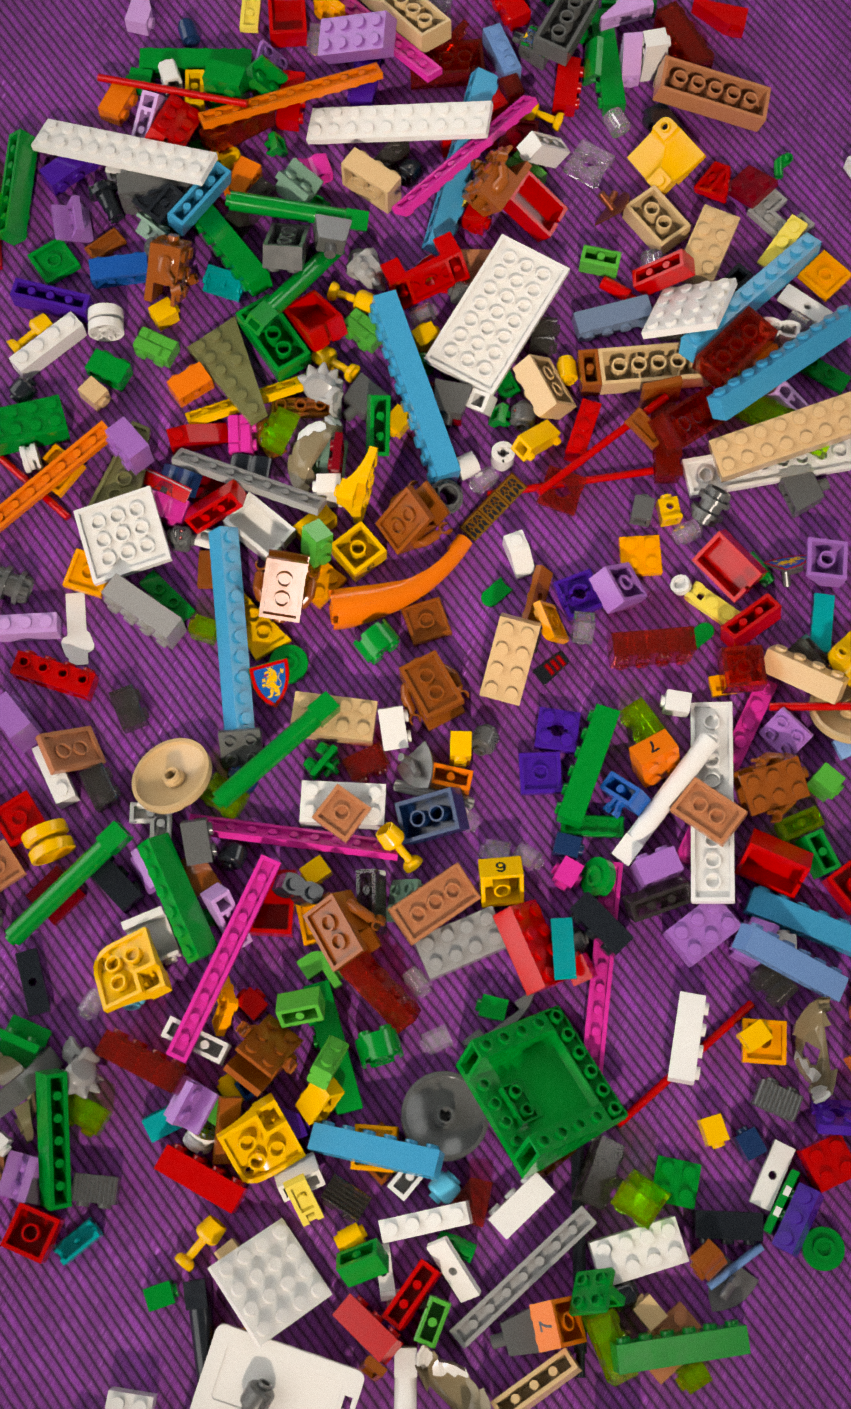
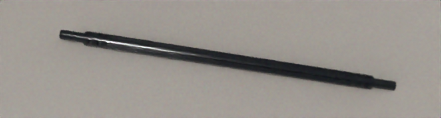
(578, 1251)

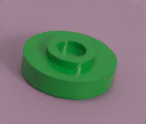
(296, 661)
(598, 877)
(823, 1249)

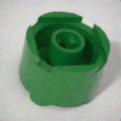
(377, 641)
(378, 1046)

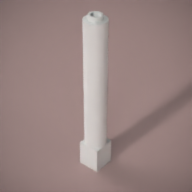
(665, 798)
(405, 1378)

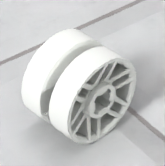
(105, 322)

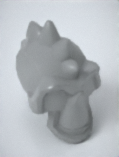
(365, 267)
(324, 386)
(82, 1069)

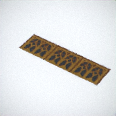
(493, 507)

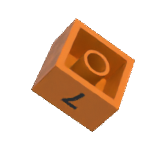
(654, 758)
(555, 1325)

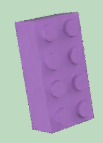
(357, 37)

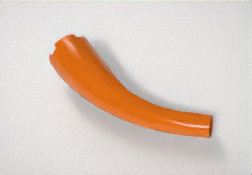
(372, 602)

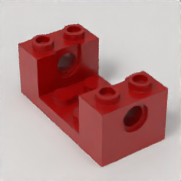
(444, 270)

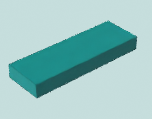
(822, 620)
(563, 948)

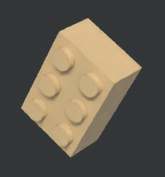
(371, 180)
(656, 220)
(544, 387)

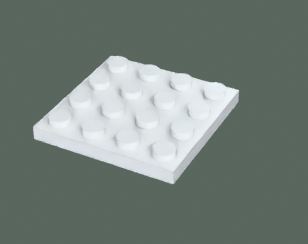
(690, 308)
(122, 535)
(269, 1282)

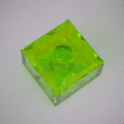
(640, 1199)

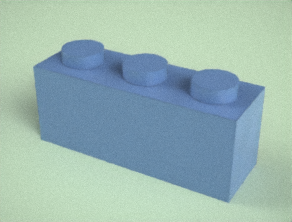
(500, 51)

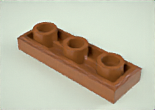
(310, 410)
(538, 591)
(227, 1113)

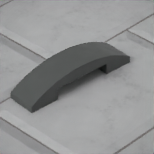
(522, 1005)
(25, 1082)

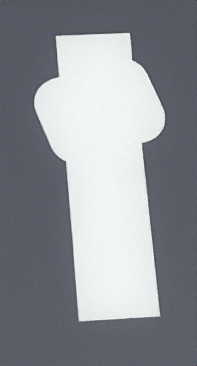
(78, 640)

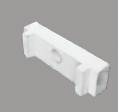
(386, 1282)

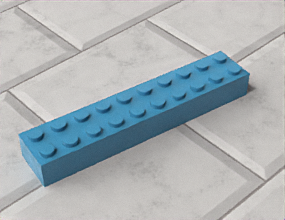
(413, 388)

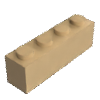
(805, 674)
(539, 1382)

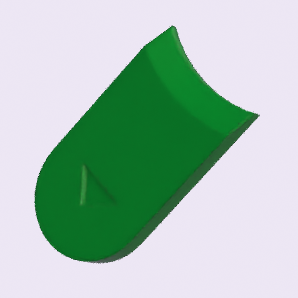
(495, 593)
(703, 633)

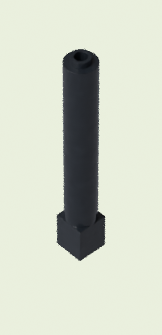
(198, 1301)

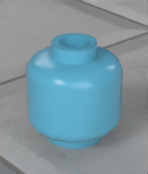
(445, 1189)

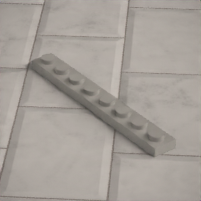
(249, 481)
(523, 1277)

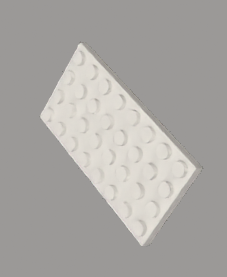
(496, 315)

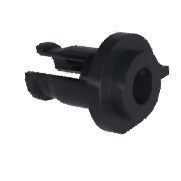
(104, 193)

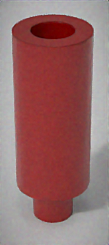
(616, 289)

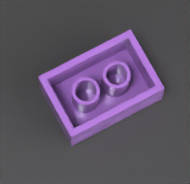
(18, 722)
(701, 931)

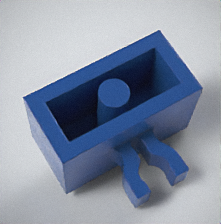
(623, 795)

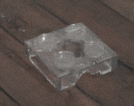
(588, 153)

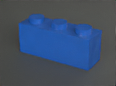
(118, 270)

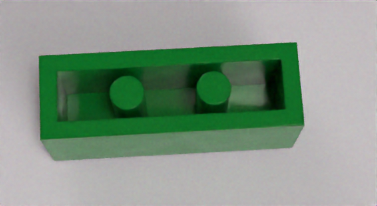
(378, 423)

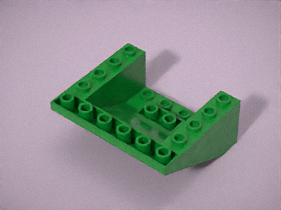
(539, 1089)

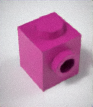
(567, 874)

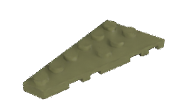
(229, 366)
(116, 478)

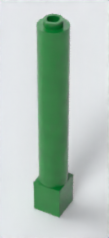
(292, 209)
(266, 311)
(316, 715)
(108, 843)

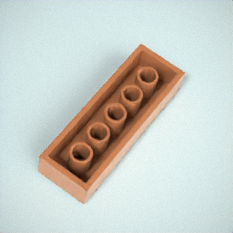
(711, 93)

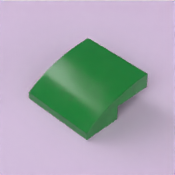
(592, 60)

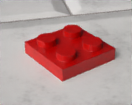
(19, 816)

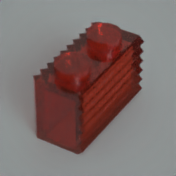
(366, 764)

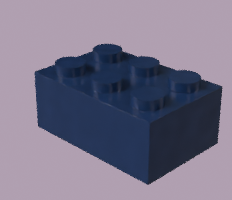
(432, 815)

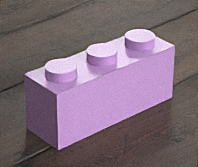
(30, 627)

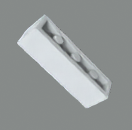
(48, 346)
(686, 1039)
(425, 1221)

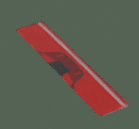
(166, 485)

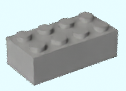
(143, 611)
(460, 944)

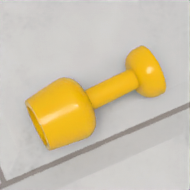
(555, 120)
(361, 300)
(37, 326)
(329, 356)
(391, 838)
(210, 1233)

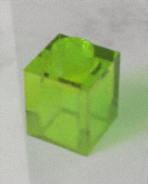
(203, 629)
(692, 1377)

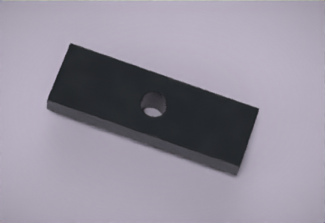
(29, 969)

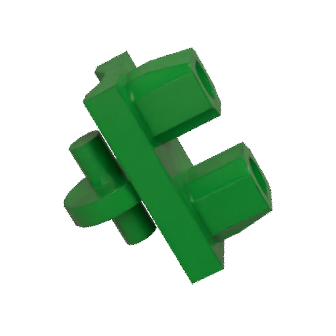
(328, 754)

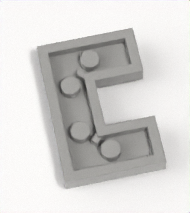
(766, 217)

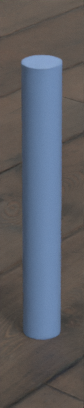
(735, 1266)

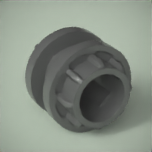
(452, 493)
(710, 506)
(15, 585)

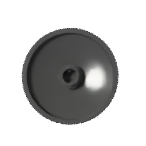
(443, 1113)

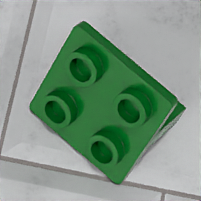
(264, 76)
(23, 1040)
(595, 1292)

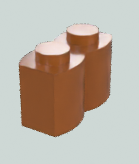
(707, 1261)

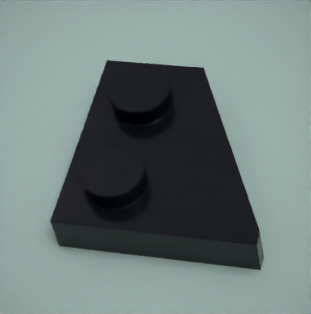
(159, 202)

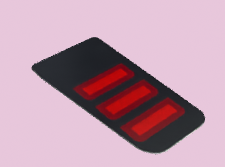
(551, 667)

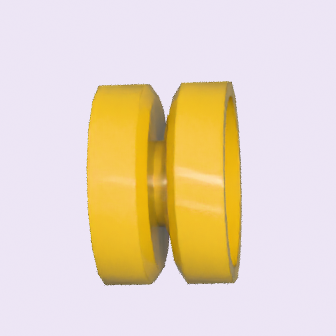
(48, 841)

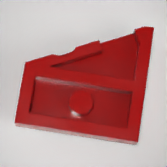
(715, 182)

